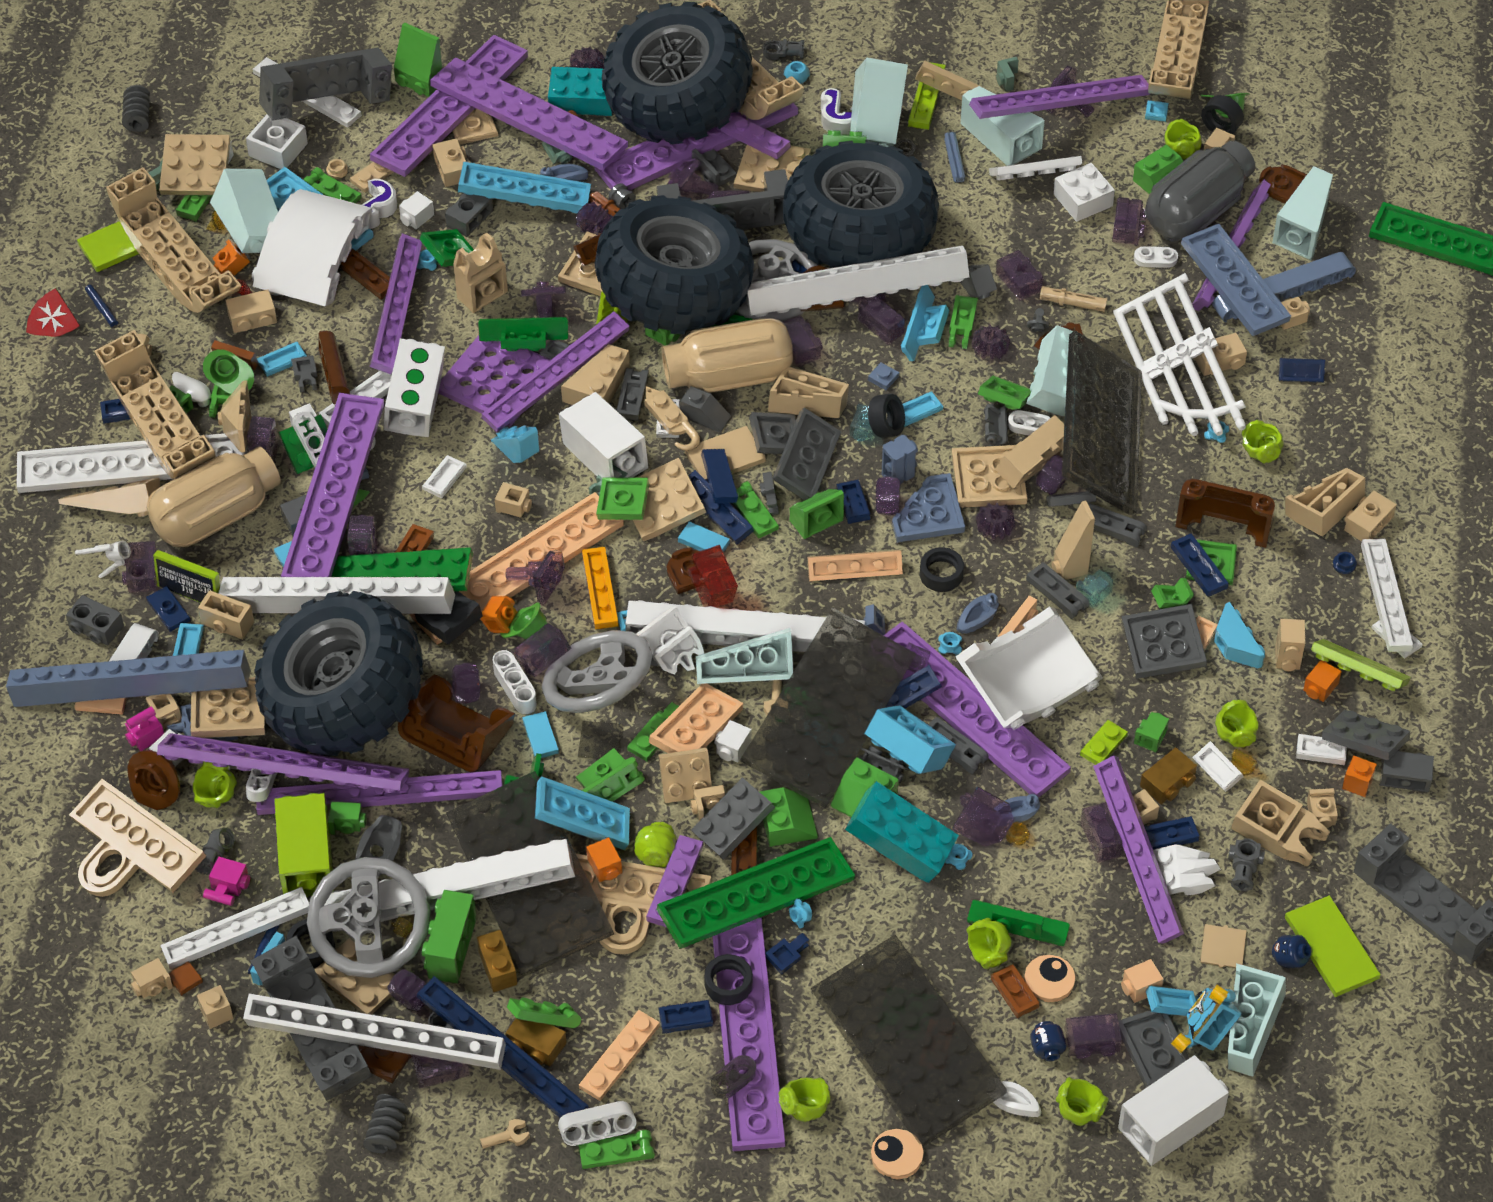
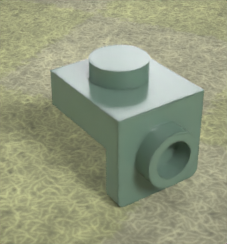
(1005, 72)
(555, 154)

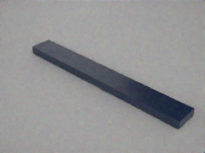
(515, 1060)

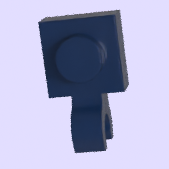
(787, 954)

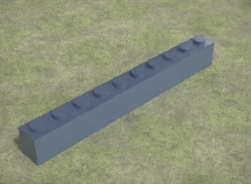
(128, 678)

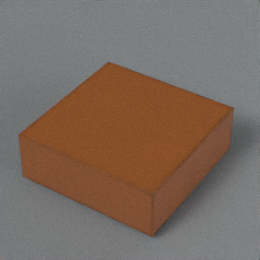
(185, 978)

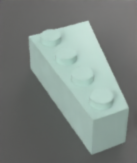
(1050, 379)
(752, 660)
(1259, 1001)

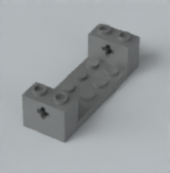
(323, 77)
(747, 209)
(1424, 897)
(291, 977)

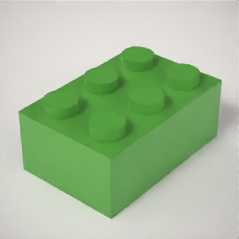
(449, 936)

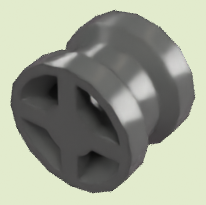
(621, 195)

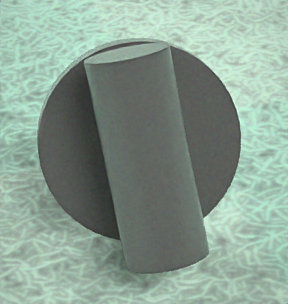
(1037, 323)

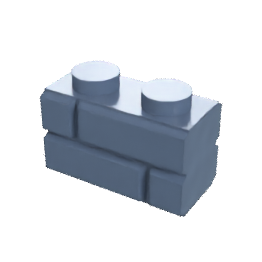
(899, 459)

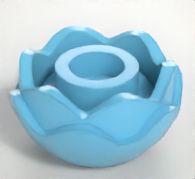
(798, 71)

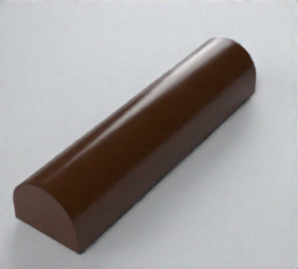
(332, 364)

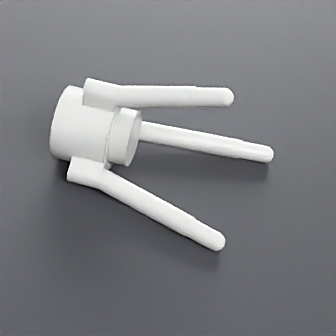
(114, 552)

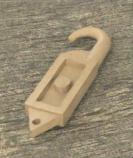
(670, 417)

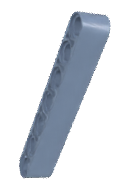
(1299, 280)

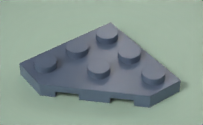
(930, 511)

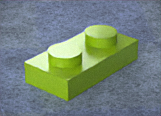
(1103, 742)

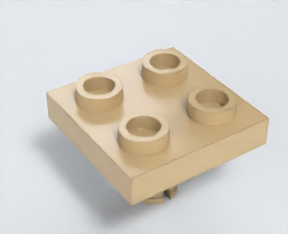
(684, 773)

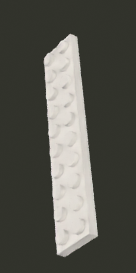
(97, 465)

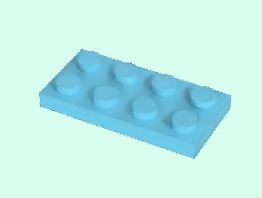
(582, 812)

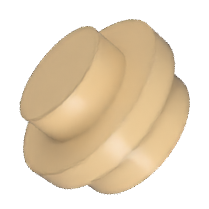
(337, 169)

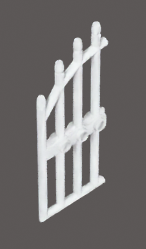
(1181, 353)

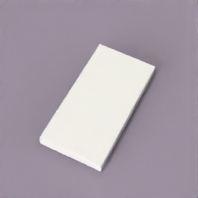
(1042, 167)

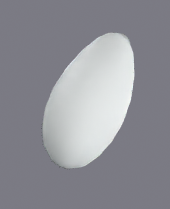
(199, 391)
(1018, 1101)

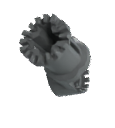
(783, 48)
(215, 849)

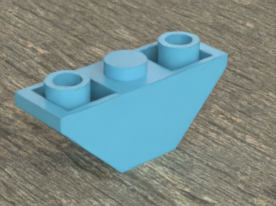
(517, 443)
(1237, 640)

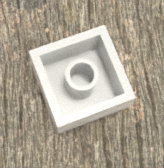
(276, 141)
(1083, 192)

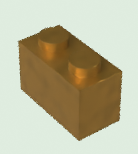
(1169, 776)
(496, 960)
(538, 1040)

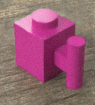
(143, 729)
(227, 878)

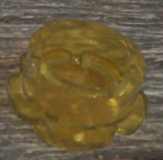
(1017, 828)
(402, 927)

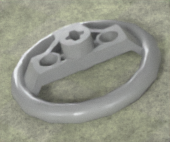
(771, 267)
(604, 678)
(369, 957)

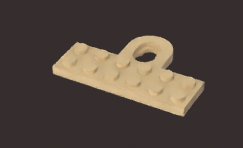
(134, 835)
(633, 893)

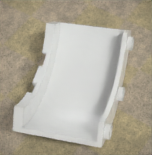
(307, 246)
(1030, 670)

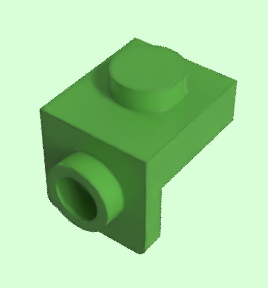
(1172, 596)

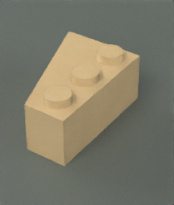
(1327, 502)

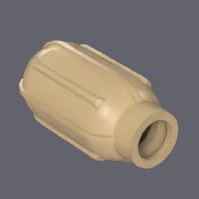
(729, 356)
(211, 496)

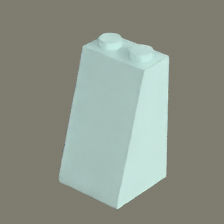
(878, 100)
(1006, 136)
(245, 207)
(1302, 215)

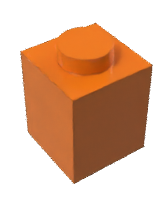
(1322, 681)
(1359, 776)
(604, 860)

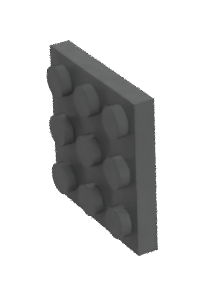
(1164, 641)

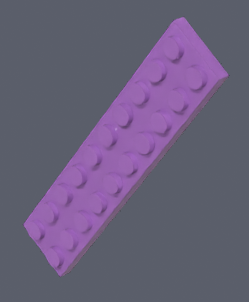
(442, 112)
(529, 113)
(653, 160)
(333, 487)
(964, 708)
(283, 761)
(748, 1031)

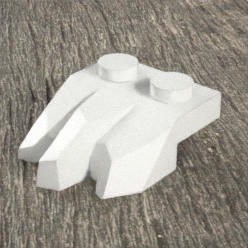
(672, 641)
(1186, 869)

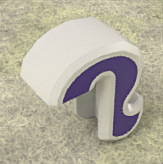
(830, 116)
(383, 203)

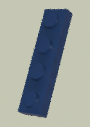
(722, 514)

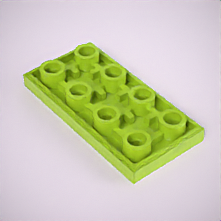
(107, 246)
(1368, 668)
(1333, 946)

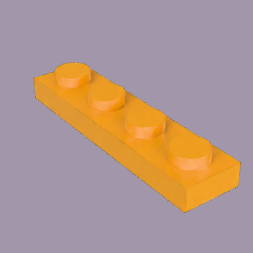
(600, 588)

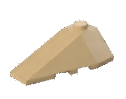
(236, 416)
(127, 499)
(1074, 549)

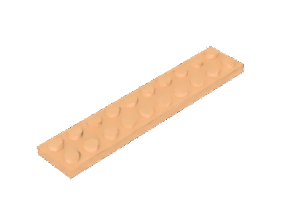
(567, 532)

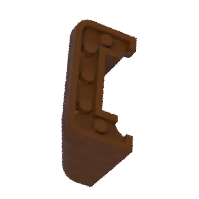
(1226, 503)
(452, 729)

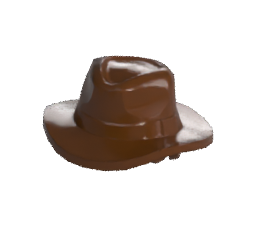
(153, 779)

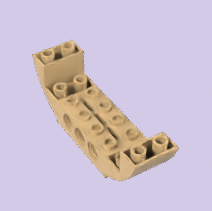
(1179, 48)
(766, 93)
(167, 245)
(153, 406)

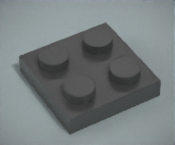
(771, 431)

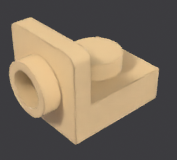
(706, 798)

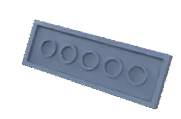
(1236, 279)

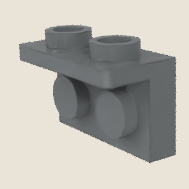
(714, 167)

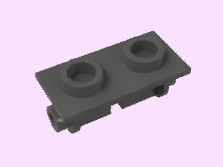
(997, 425)
(891, 766)

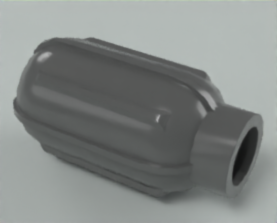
(1199, 190)

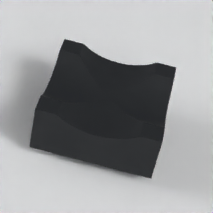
(450, 626)

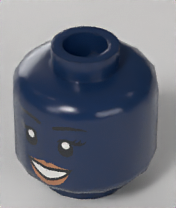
(1291, 951)
(1048, 1041)

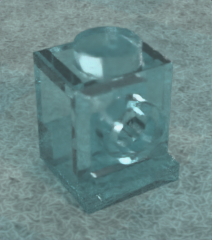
(860, 426)
(1096, 587)

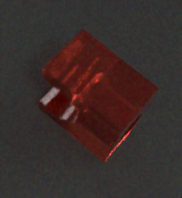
(713, 577)

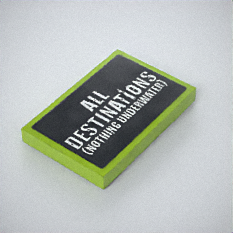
(184, 576)

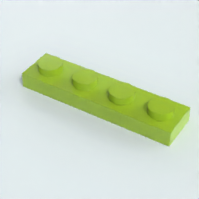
(924, 105)

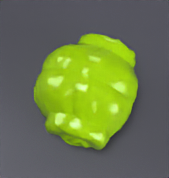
(1183, 138)
(1262, 441)
(1237, 723)
(213, 785)
(655, 844)
(989, 942)
(805, 1098)
(1081, 1101)

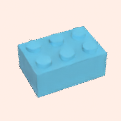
(909, 739)

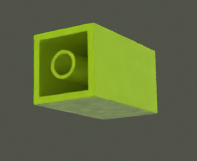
(303, 841)

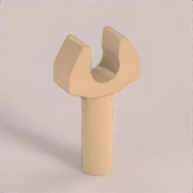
(776, 690)
(507, 1135)

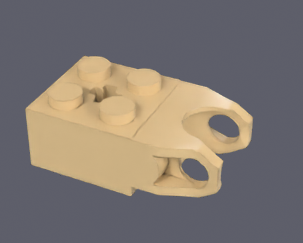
(480, 274)
(1278, 823)

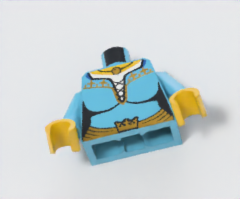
(1209, 1019)

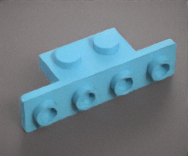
(925, 323)

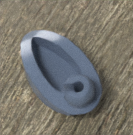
(566, 171)
(978, 613)
(1024, 807)

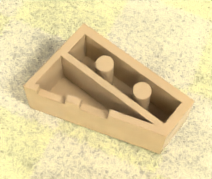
(599, 375)
(802, 389)
(1032, 453)

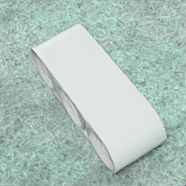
(136, 643)
(514, 682)
(608, 1128)

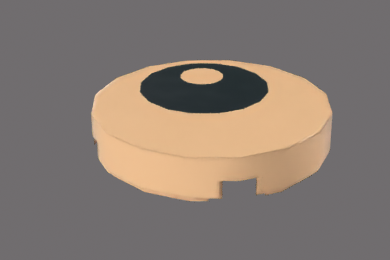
(1050, 978)
(896, 1154)

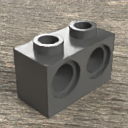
(94, 620)

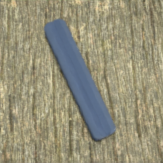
(954, 157)

